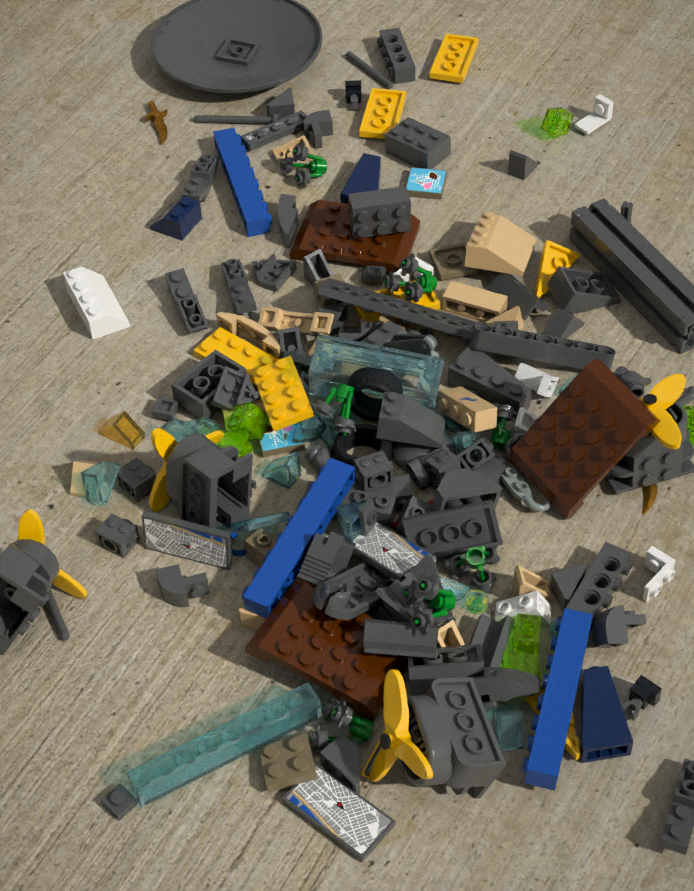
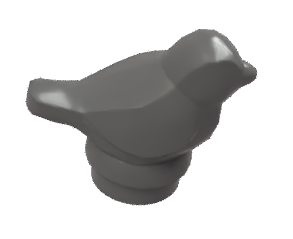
(632, 380)
(318, 455)

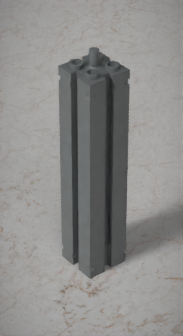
(636, 271)

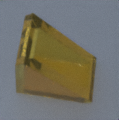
(122, 430)

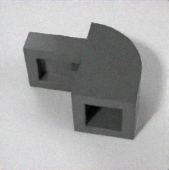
(318, 125)
(178, 590)
(612, 625)

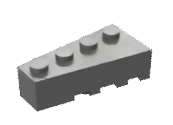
(491, 381)

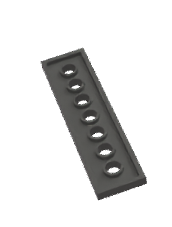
(395, 307)

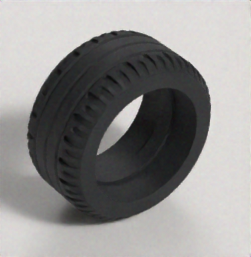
(374, 379)
(364, 436)

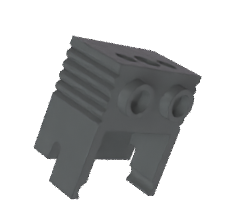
(326, 558)

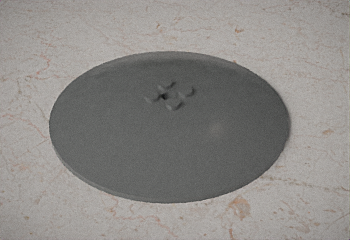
(236, 44)

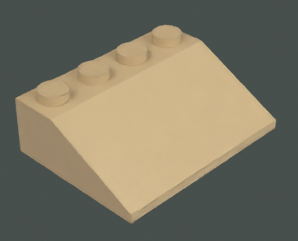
(499, 246)

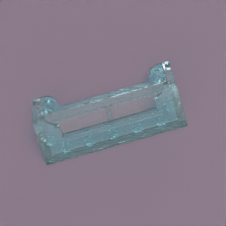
(338, 358)

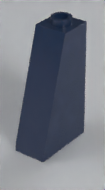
(364, 177)
(602, 718)

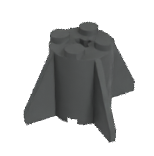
(394, 606)

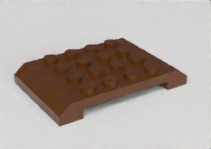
(328, 229)
(582, 437)
(325, 650)

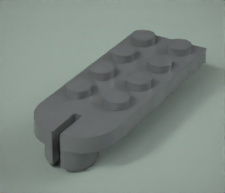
(351, 592)

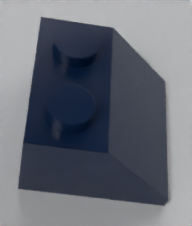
(178, 218)

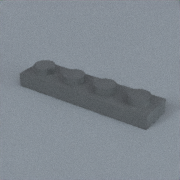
(274, 131)

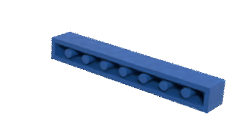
(242, 182)
(292, 545)
(558, 700)

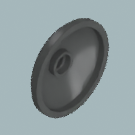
(405, 452)

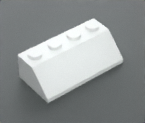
(95, 302)

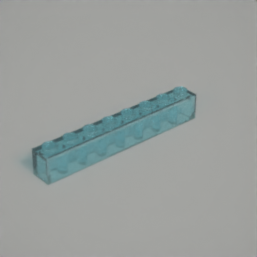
(224, 744)

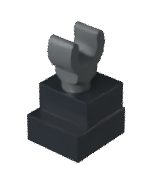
(353, 93)
(641, 695)

